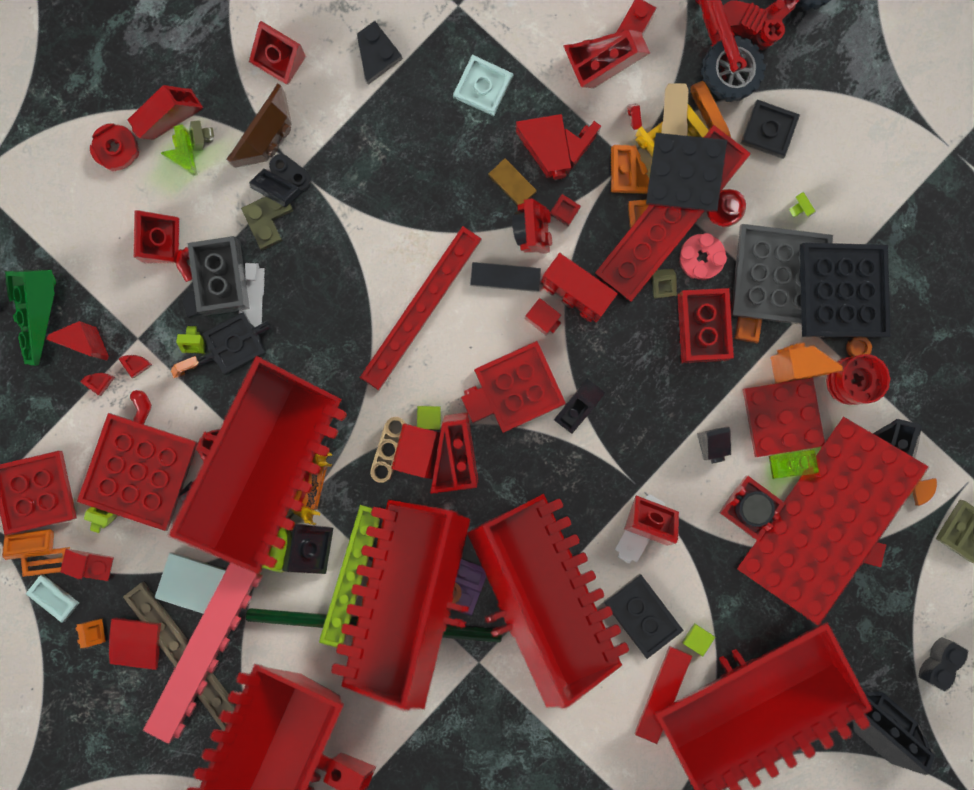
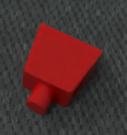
(346, 772)

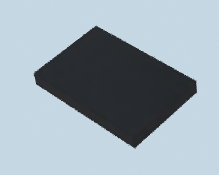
(643, 616)

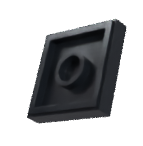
(770, 129)
(308, 549)

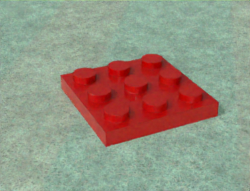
(520, 386)
(783, 417)
(35, 493)

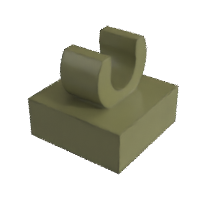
(199, 135)

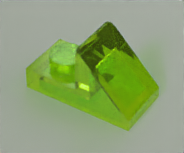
(183, 156)
(793, 464)

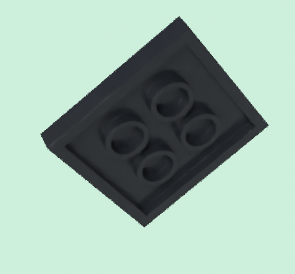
(686, 172)

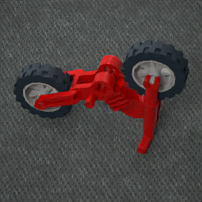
(736, 53)

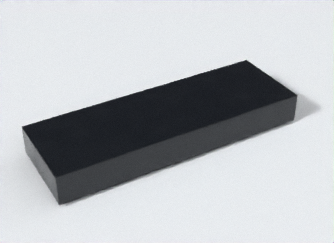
(505, 277)

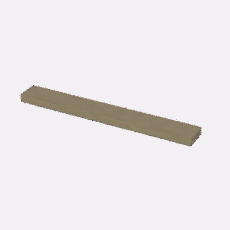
(174, 643)

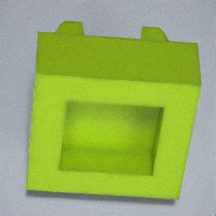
(803, 206)
(191, 341)
(99, 518)

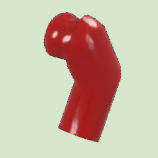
(182, 264)
(142, 404)

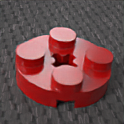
(126, 152)

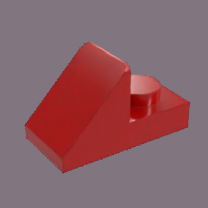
(578, 146)
(86, 564)

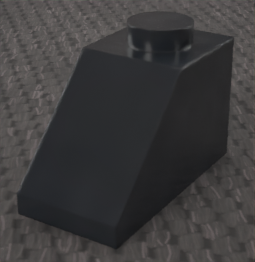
(579, 406)
(715, 444)

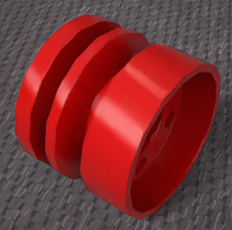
(870, 381)

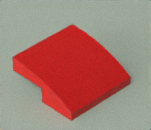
(134, 643)

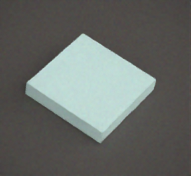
(483, 85)

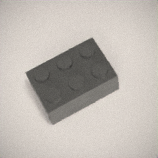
(218, 276)

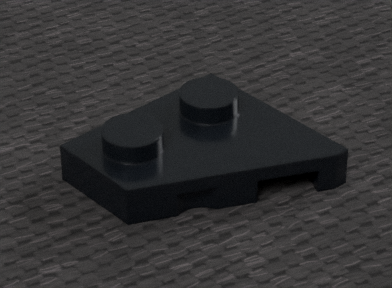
(376, 52)

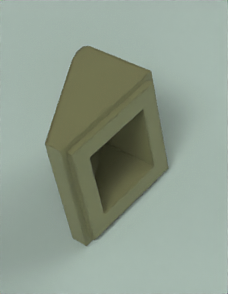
(664, 283)

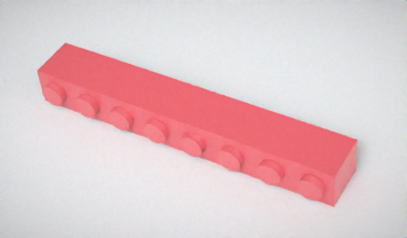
(201, 653)

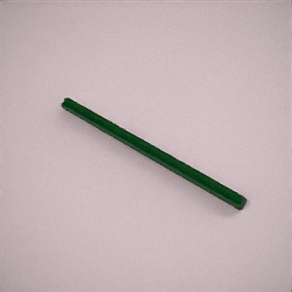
(318, 620)

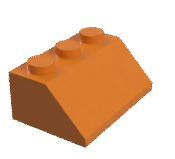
(802, 363)

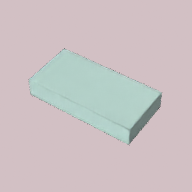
(52, 598)

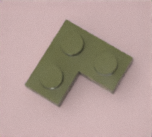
(260, 220)

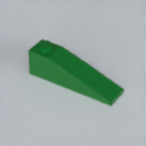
(33, 301)

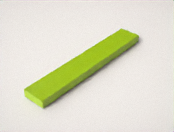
(342, 595)

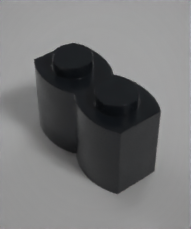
(944, 661)

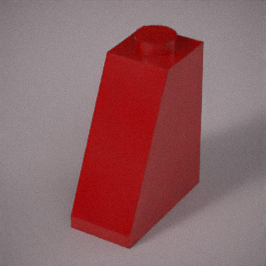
(164, 111)
(547, 144)

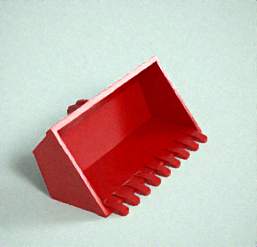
(257, 467)
(547, 601)
(403, 604)
(765, 712)
(271, 734)

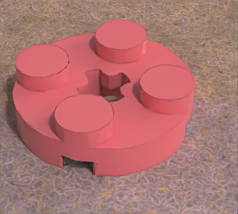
(706, 244)

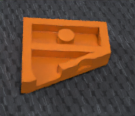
(628, 170)

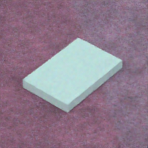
(188, 582)

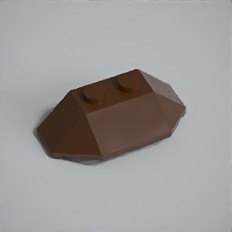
(264, 132)

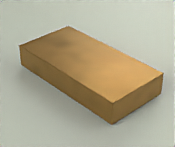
(512, 182)

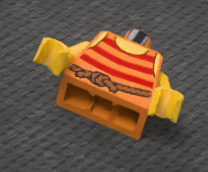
(312, 499)

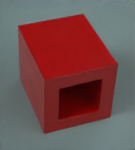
(543, 317)
(476, 404)

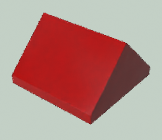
(276, 53)
(155, 237)
(81, 338)
(416, 451)
(653, 521)

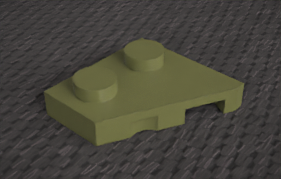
(959, 531)

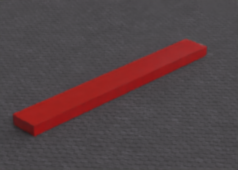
(420, 308)

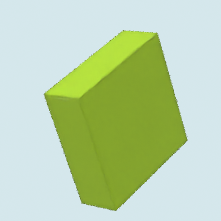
(429, 417)
(698, 639)

